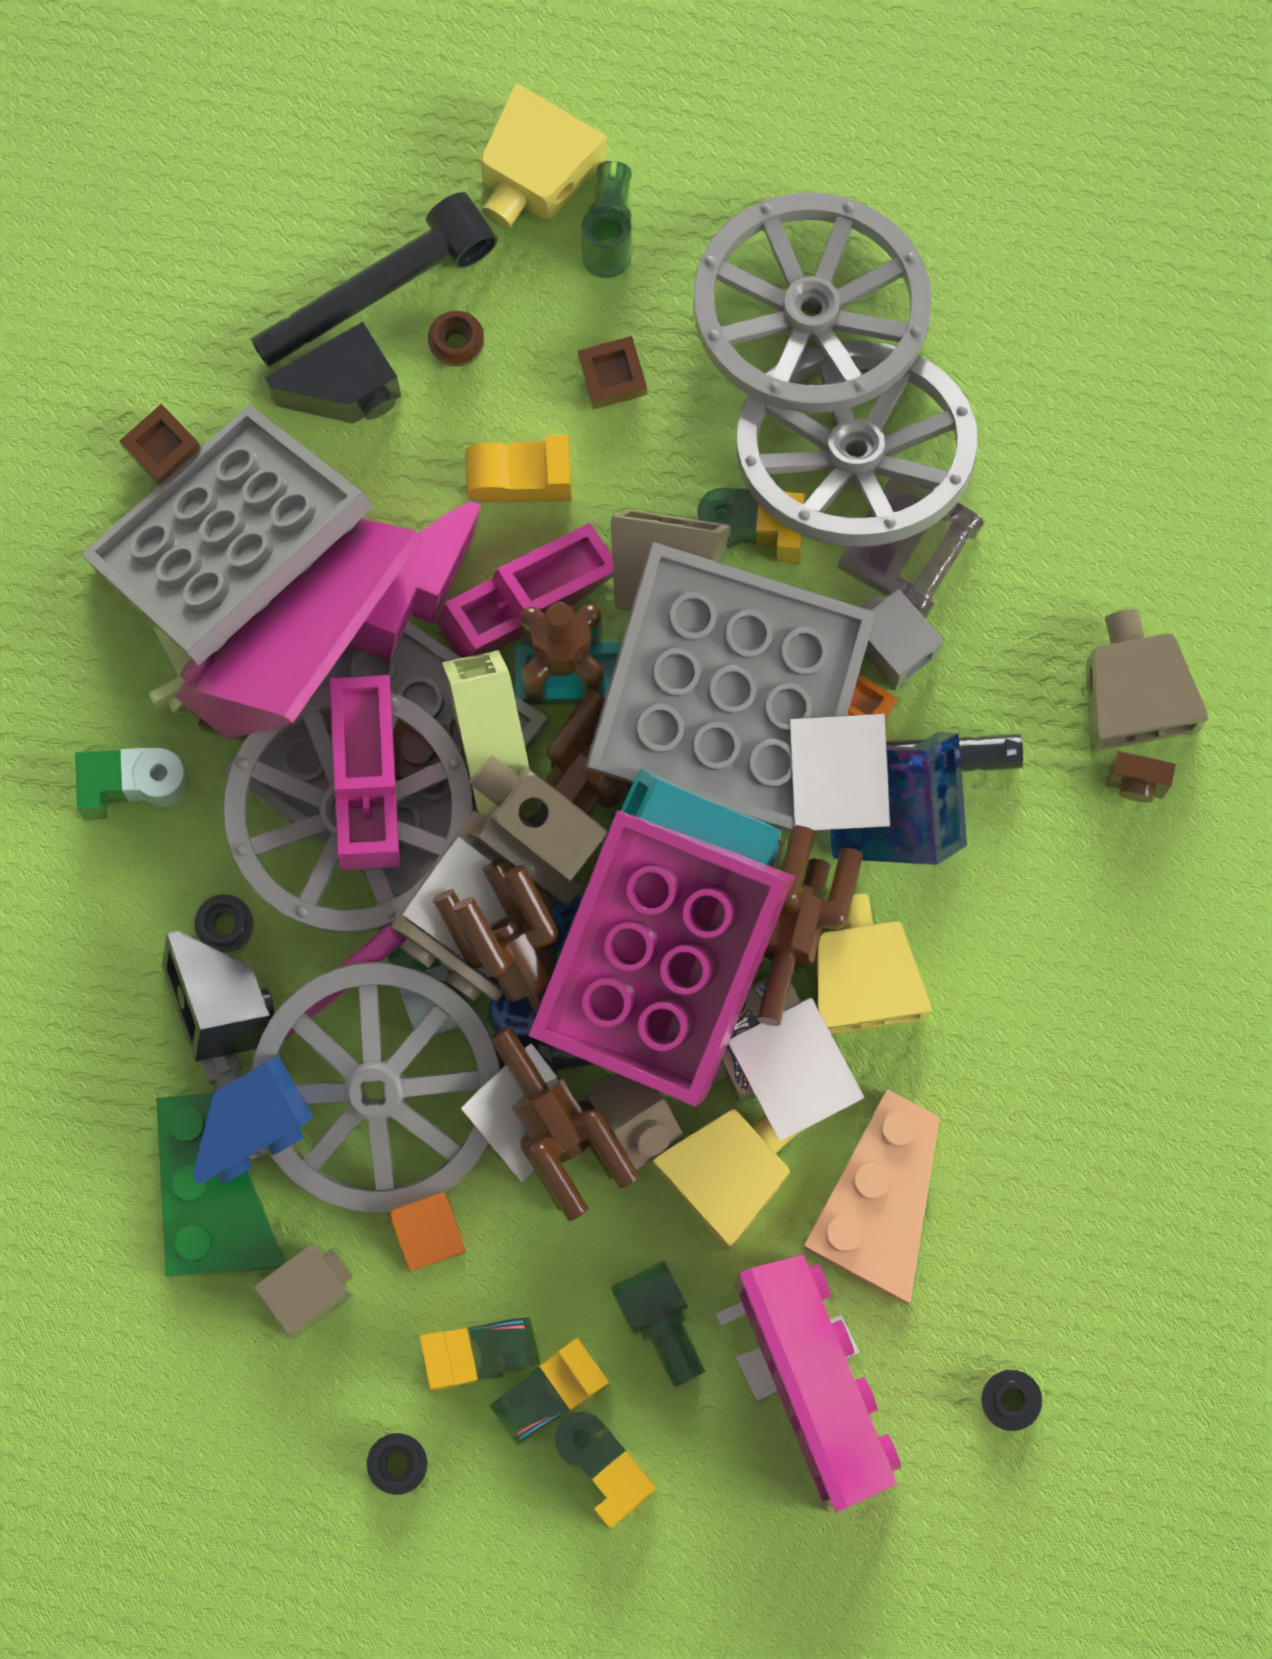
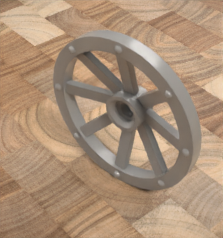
(817, 296)
(872, 453)
(246, 849)
(448, 1002)

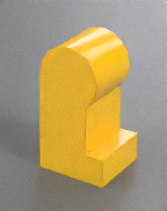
(519, 471)

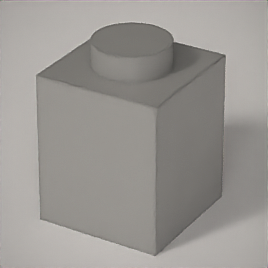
(900, 638)

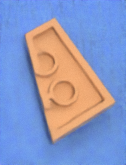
(881, 1198)

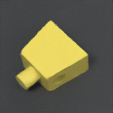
(537, 158)
(867, 975)
(726, 1173)

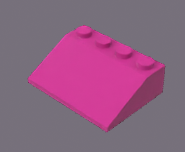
(292, 644)
(661, 957)
(816, 1383)

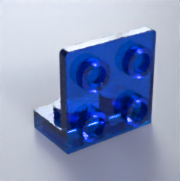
(923, 807)

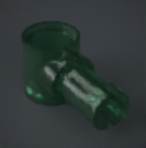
(608, 220)
(655, 1310)

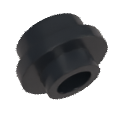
(219, 906)
(993, 1406)
(378, 1459)

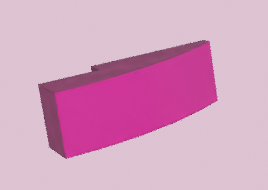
(557, 572)
(421, 582)
(364, 772)

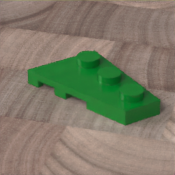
(207, 1224)

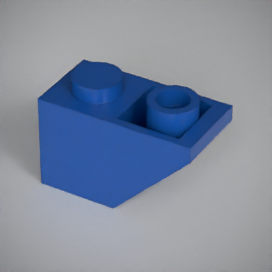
(247, 1116)

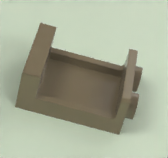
(493, 843)

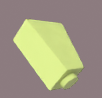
(486, 717)

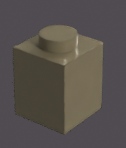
(636, 1118)
(305, 1289)

